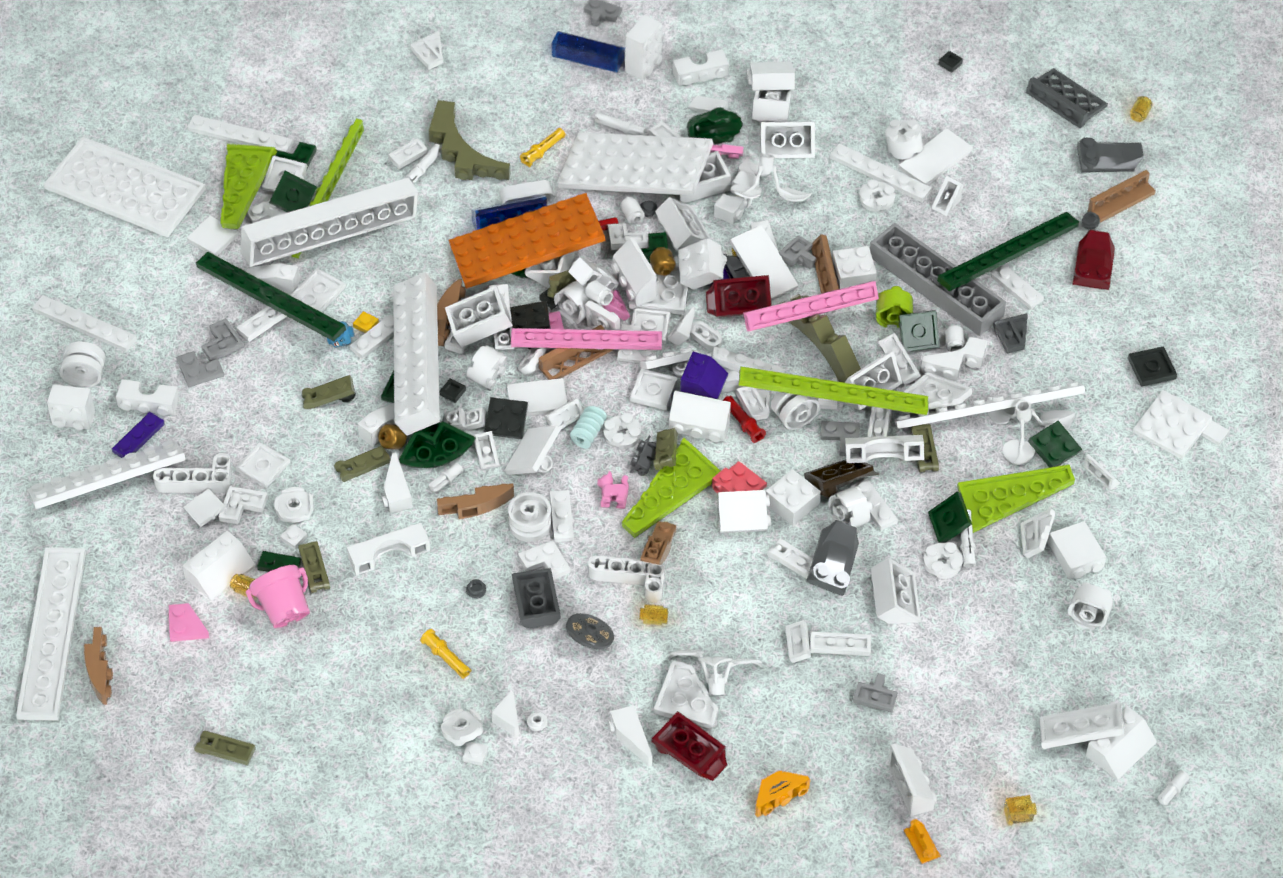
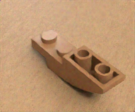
(451, 296)
(483, 501)
(659, 543)
(97, 665)

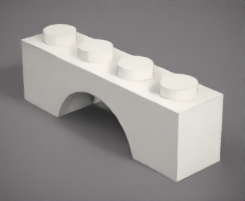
(867, 448)
(410, 540)

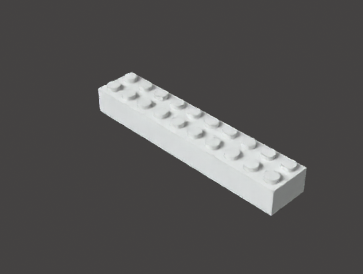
(328, 222)
(416, 354)

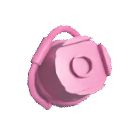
(281, 595)

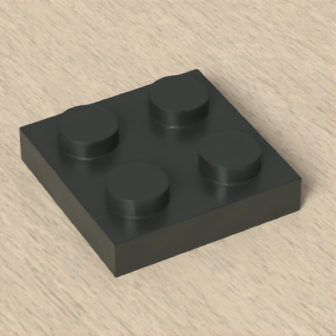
(531, 316)
(1152, 366)
(506, 417)

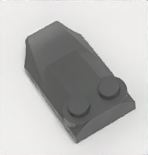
(1108, 156)
(834, 557)
(536, 598)

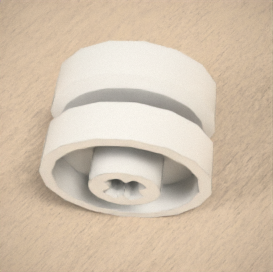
(82, 364)
(794, 409)
(529, 517)

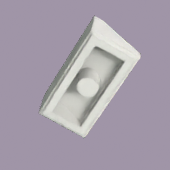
(1100, 473)

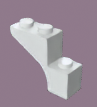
(949, 363)

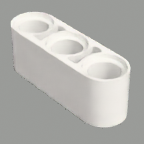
(527, 190)

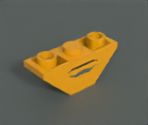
(779, 790)

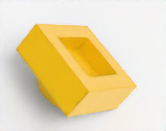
(365, 322)

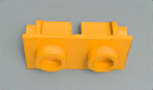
(921, 841)

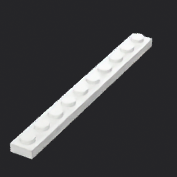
(996, 403)

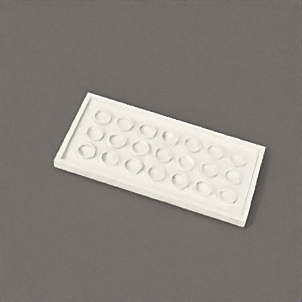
(635, 163)
(125, 186)

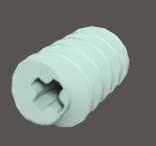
(588, 426)

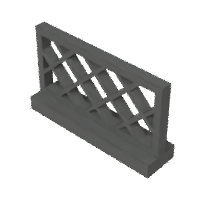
(1062, 103)

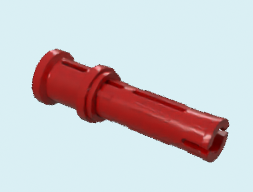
(747, 423)

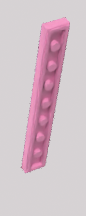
(810, 306)
(586, 339)

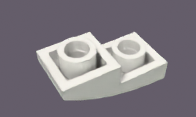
(466, 420)

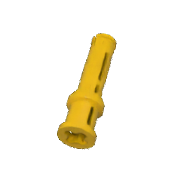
(537, 150)
(440, 648)

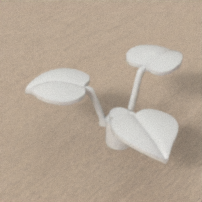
(765, 167)
(1021, 451)
(715, 682)

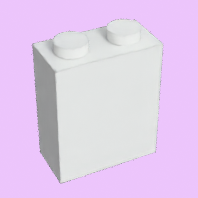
(771, 76)
(743, 511)
(1076, 550)

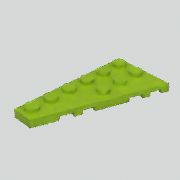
(242, 179)
(671, 488)
(1004, 495)

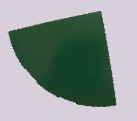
(435, 446)

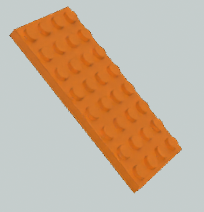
(526, 240)

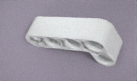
(195, 479)
(603, 569)

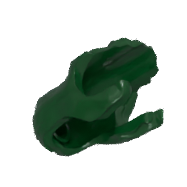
(715, 125)

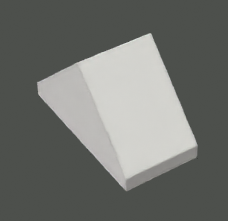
(948, 196)
(506, 716)

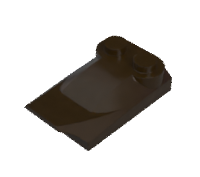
(837, 475)

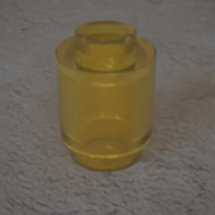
(1141, 109)
(241, 583)
(654, 614)

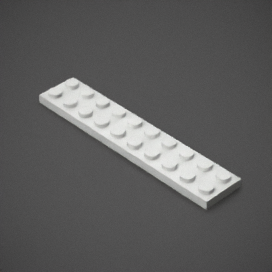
(51, 634)

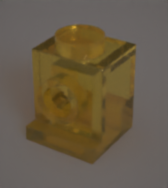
(1019, 809)

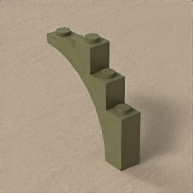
(454, 148)
(832, 346)

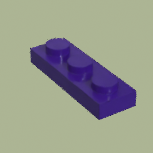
(138, 435)

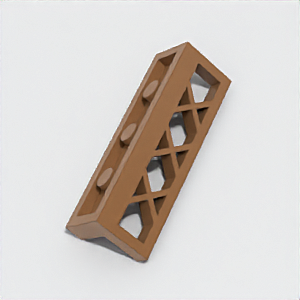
(1121, 199)
(560, 355)

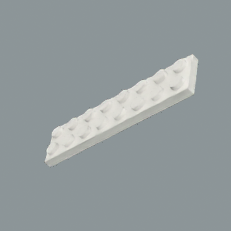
(105, 474)

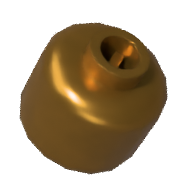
(662, 261)
(392, 437)

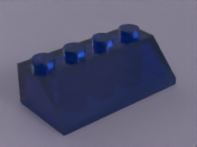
(588, 51)
(485, 216)

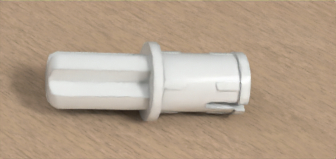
(445, 478)
(1173, 787)

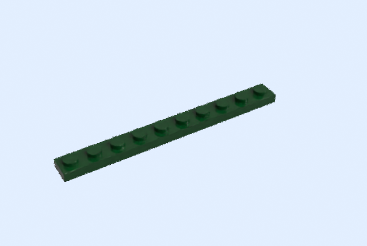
(1007, 251)
(271, 296)

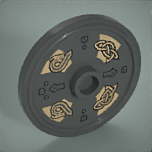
(589, 631)

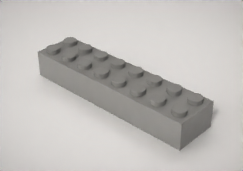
(919, 268)

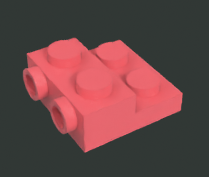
(737, 479)

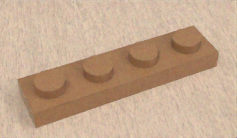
(824, 264)

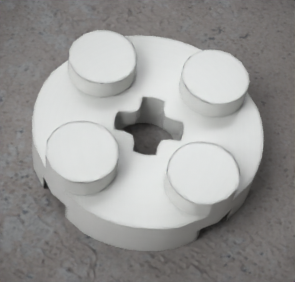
(875, 187)
(624, 422)
(294, 514)
(943, 550)
(471, 725)

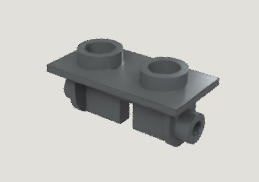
(639, 462)

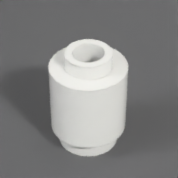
(632, 210)
(599, 293)
(954, 338)

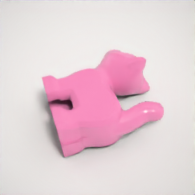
(612, 491)

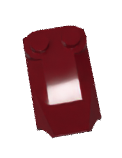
(1094, 260)
(738, 295)
(691, 746)

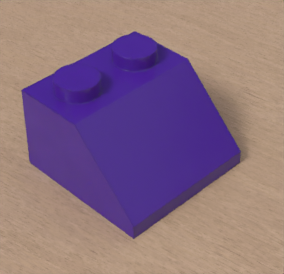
(703, 376)

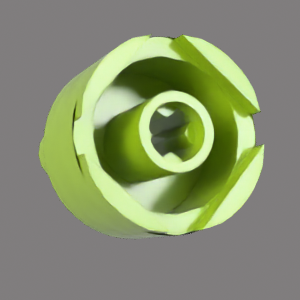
(891, 304)

